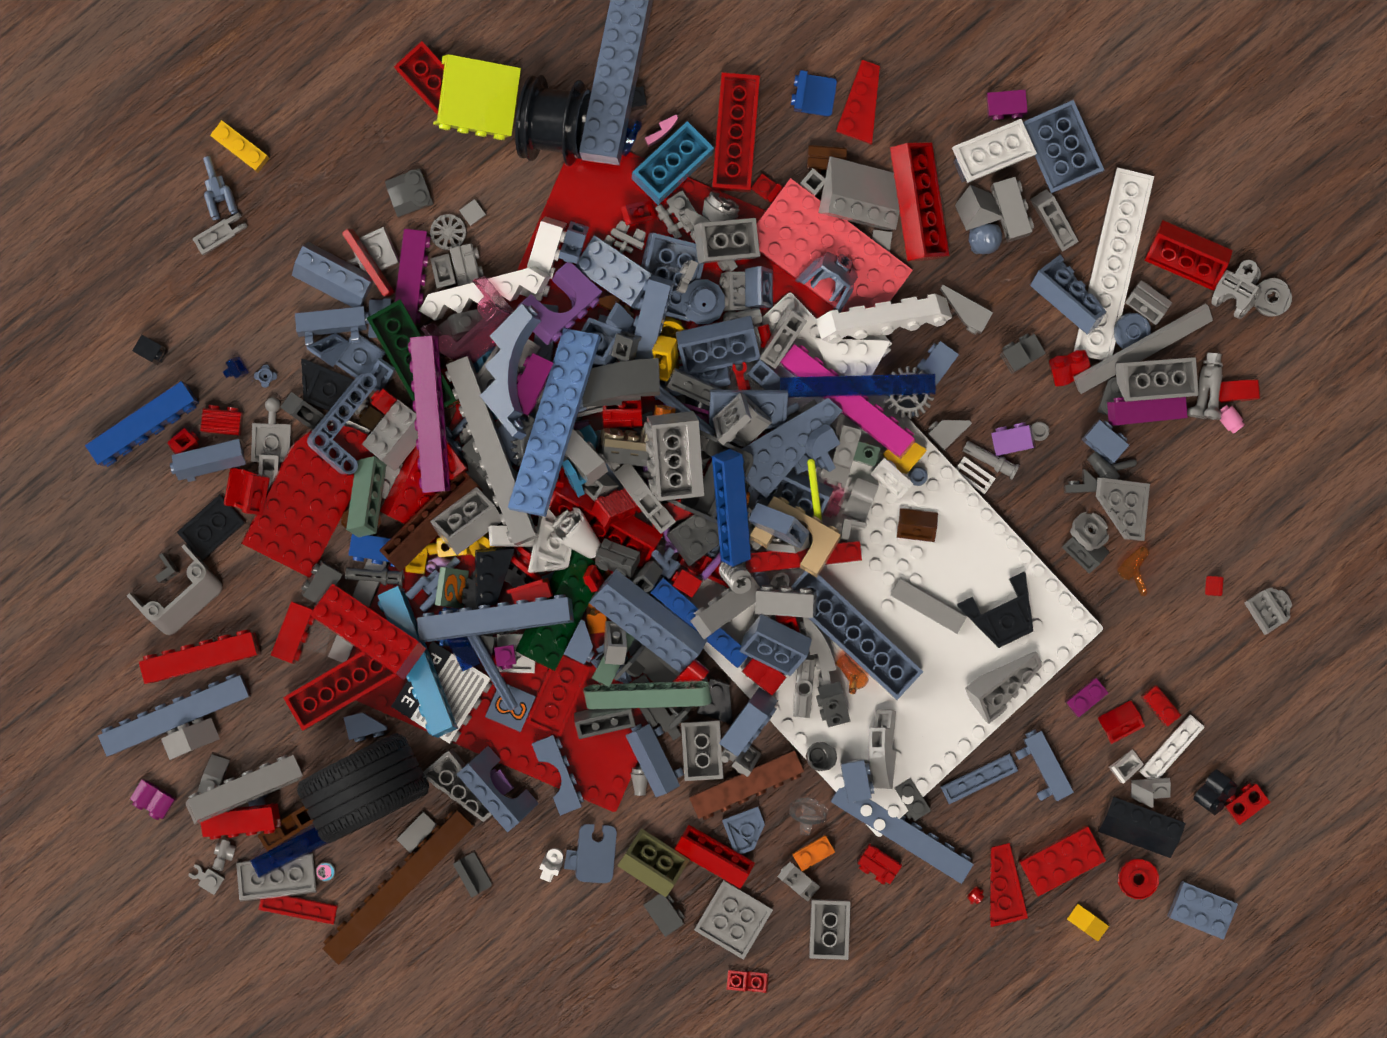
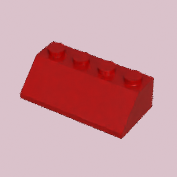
(1188, 255)

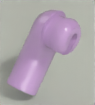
(436, 563)

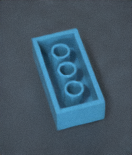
(672, 163)

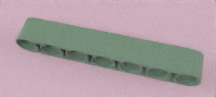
(648, 695)

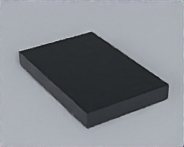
(211, 527)

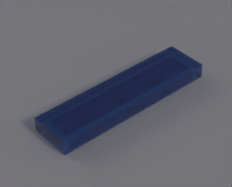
(287, 852)

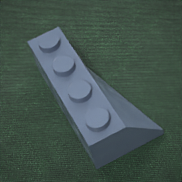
(1068, 295)

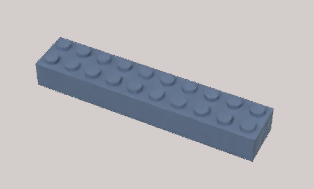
(615, 81)

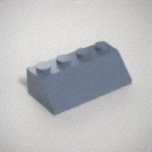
(332, 275)

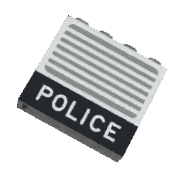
(461, 690)

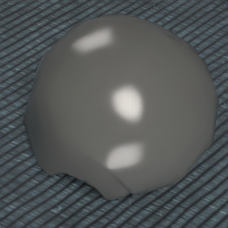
(821, 756)

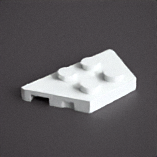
(853, 356)
(547, 552)

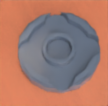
(1131, 329)

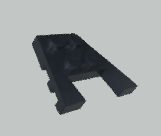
(1006, 621)

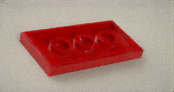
(558, 696)

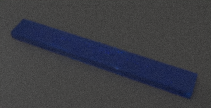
(859, 385)

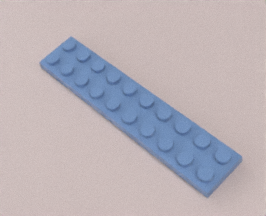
(554, 422)

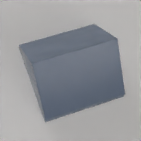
(759, 287)

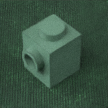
(867, 454)

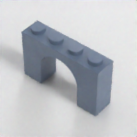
(505, 810)

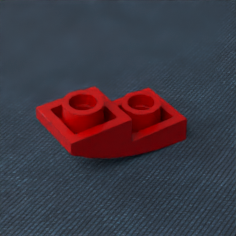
(1239, 390)
(747, 981)

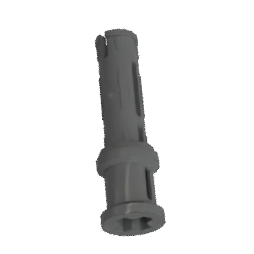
(384, 576)

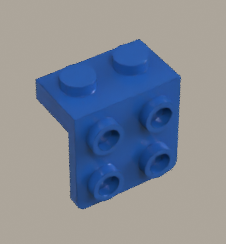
(814, 94)

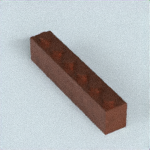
(418, 530)
(741, 787)

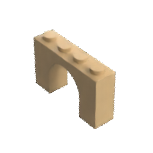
(824, 537)

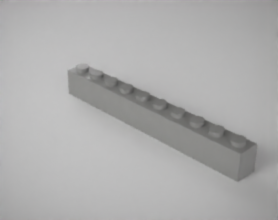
(490, 447)

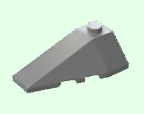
(994, 689)

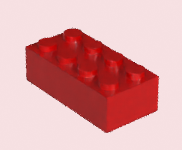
(423, 74)
(406, 495)
(1062, 861)

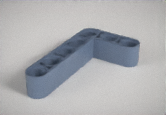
(338, 422)

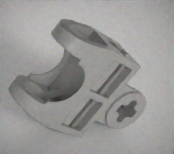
(1240, 287)

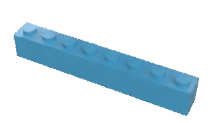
(423, 675)

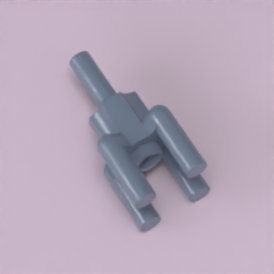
(217, 191)
(429, 585)

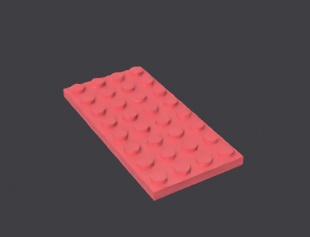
(796, 235)

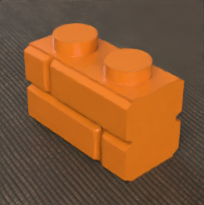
(813, 853)

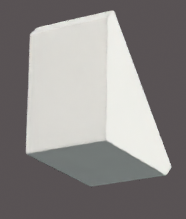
(1126, 766)

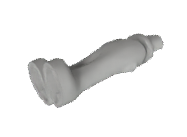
(1210, 379)

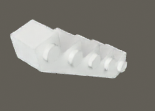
(461, 297)
(883, 318)

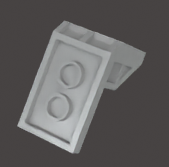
(740, 421)

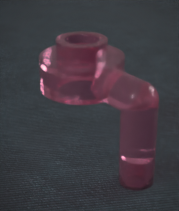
(834, 508)

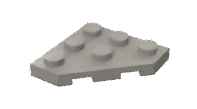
(1126, 505)

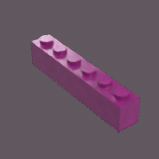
(411, 269)

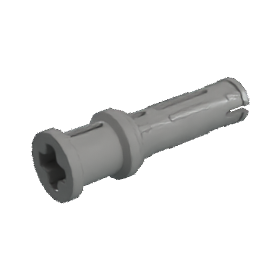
(999, 463)

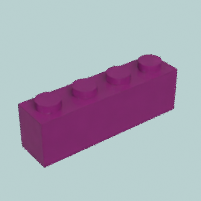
(1146, 410)

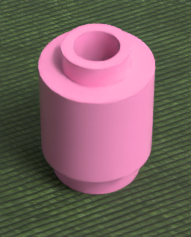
(1231, 419)

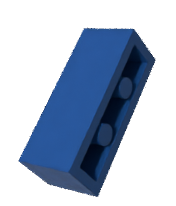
(368, 548)

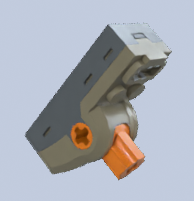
(628, 446)

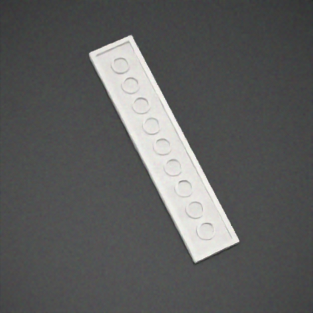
(1116, 258)

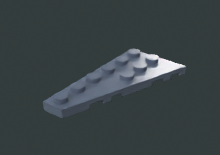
(784, 447)

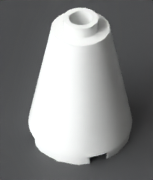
(576, 533)

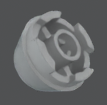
(719, 208)

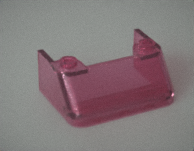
(478, 340)

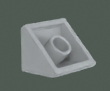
(977, 208)

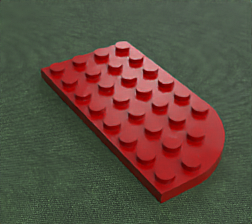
(305, 503)

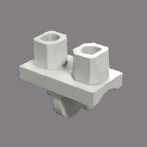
(551, 864)

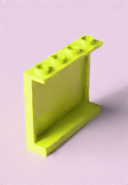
(478, 97)

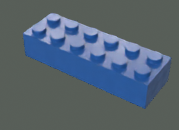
(142, 424)

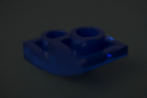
(463, 652)

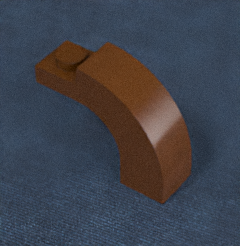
(289, 827)

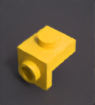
(418, 564)

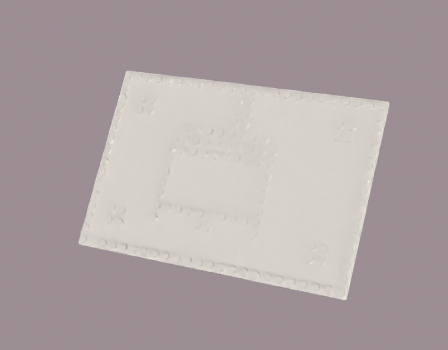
(970, 557)

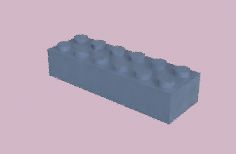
(648, 621)

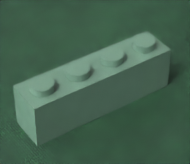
(366, 497)

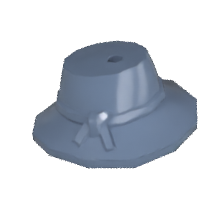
(701, 292)

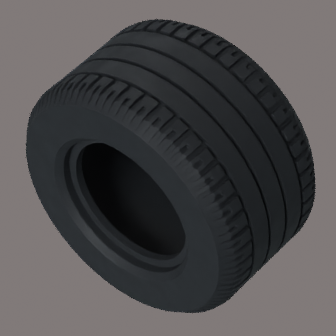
(362, 787)

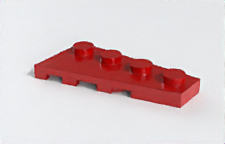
(860, 108)
(1005, 890)

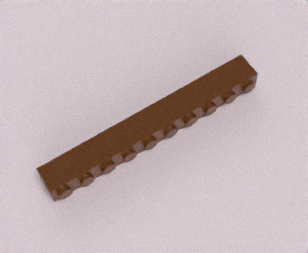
(398, 887)

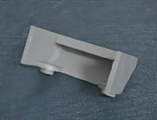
(189, 603)

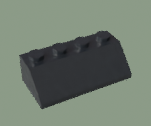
(1141, 827)

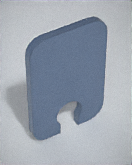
(594, 858)

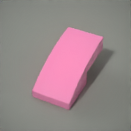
(666, 126)

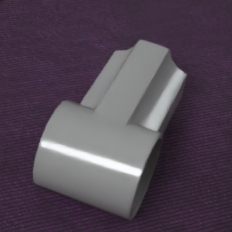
(754, 313)

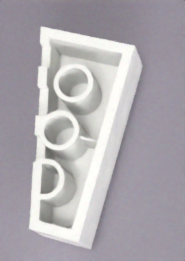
(546, 250)

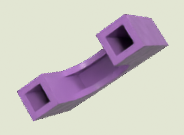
(582, 296)

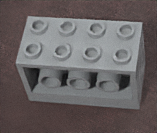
(682, 473)

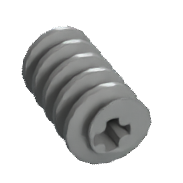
(736, 577)

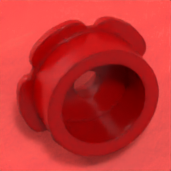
(975, 896)

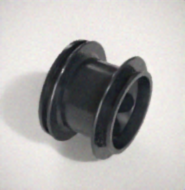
(550, 119)

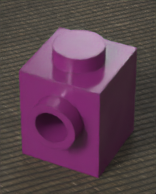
(505, 656)

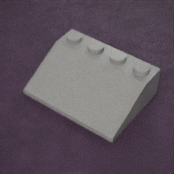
(860, 194)

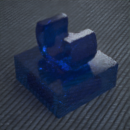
(236, 368)

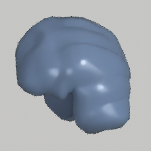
(985, 239)

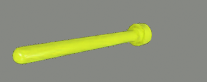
(814, 488)

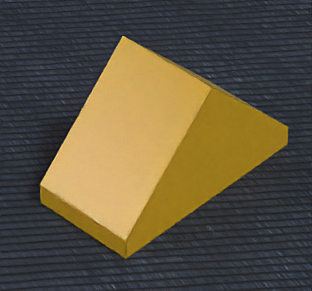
(1087, 922)

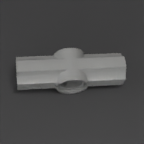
(802, 702)

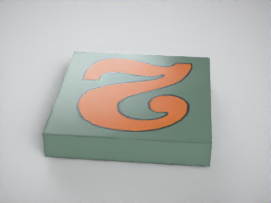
(450, 587)

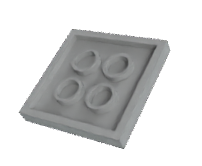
(733, 919)

